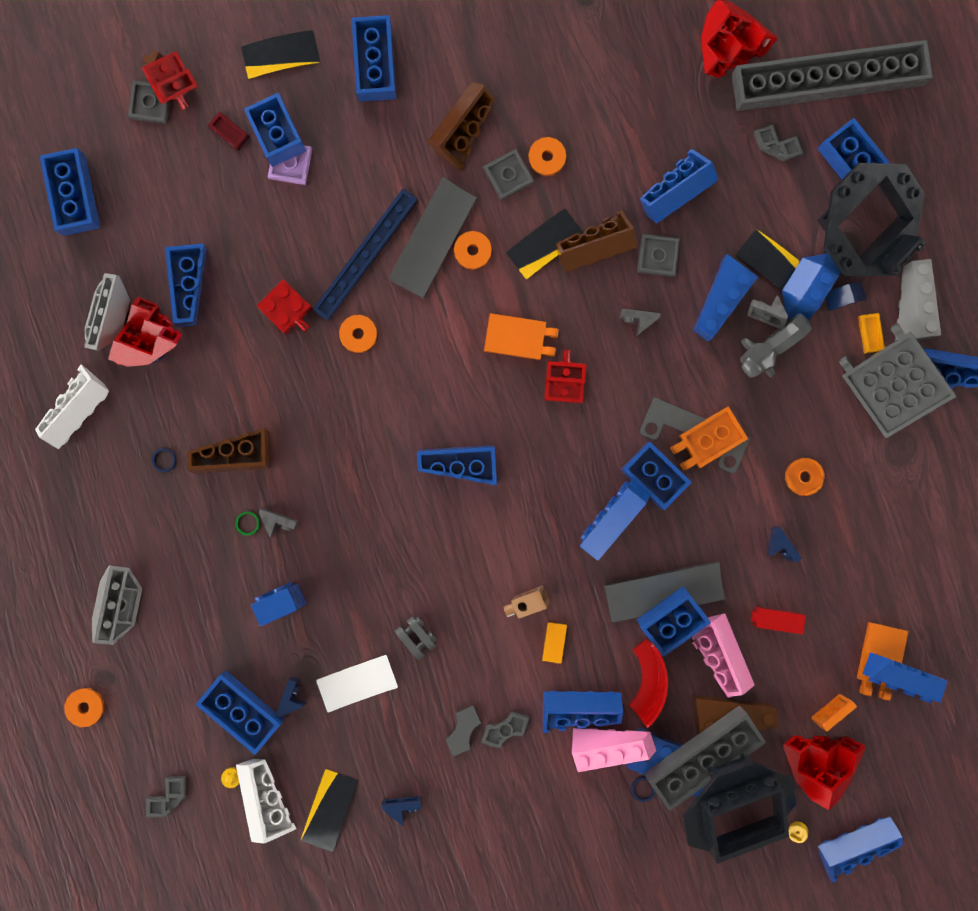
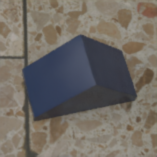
(845, 296)

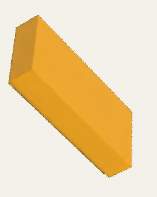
(871, 333)
(554, 642)

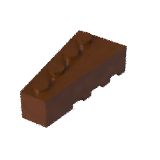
(239, 453)
(711, 709)

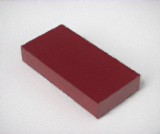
(228, 131)

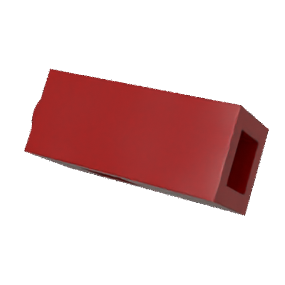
(778, 620)

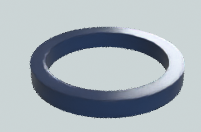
(154, 464)
(639, 799)

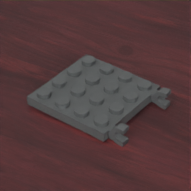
(897, 383)

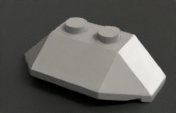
(106, 312)
(115, 605)

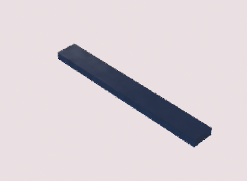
(365, 255)

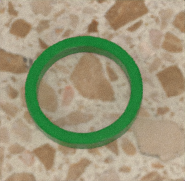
(237, 525)

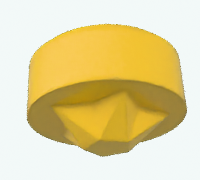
(230, 777)
(798, 832)

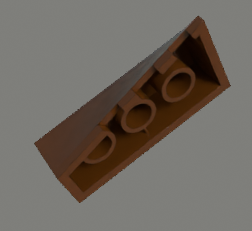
(462, 125)
(597, 243)

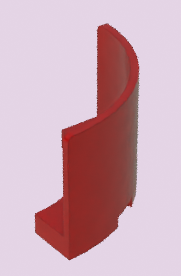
(654, 684)

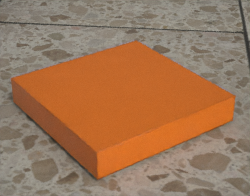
(833, 712)

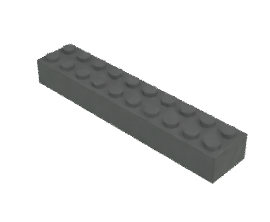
(831, 75)

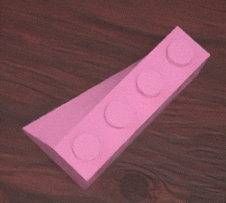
(724, 656)
(609, 747)

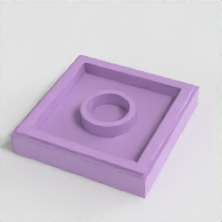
(293, 170)

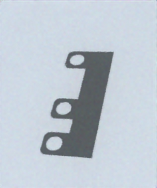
(680, 419)

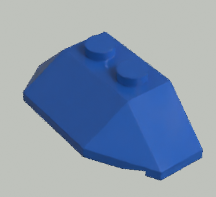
(809, 285)

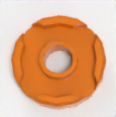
(549, 145)
(469, 239)
(350, 325)
(815, 472)
(73, 707)

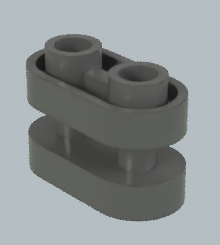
(427, 639)

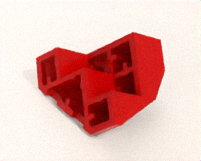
(732, 38)
(144, 336)
(823, 766)

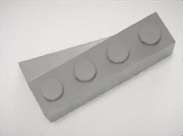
(918, 301)

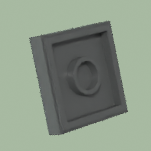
(145, 104)
(508, 174)
(658, 255)

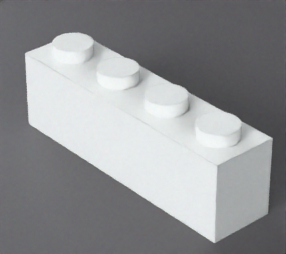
(72, 408)
(262, 802)

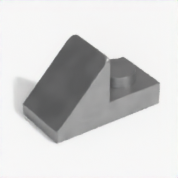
(772, 315)
(644, 318)
(272, 520)

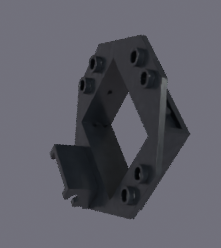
(900, 238)
(731, 788)

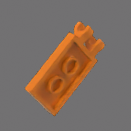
(518, 337)
(710, 439)
(884, 642)

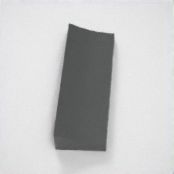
(432, 238)
(638, 595)
(686, 768)

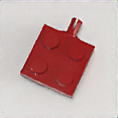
(170, 79)
(285, 308)
(565, 380)

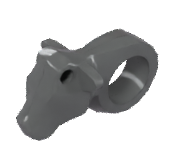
(762, 356)

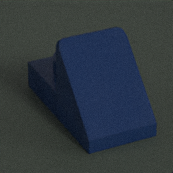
(779, 541)
(288, 702)
(397, 806)

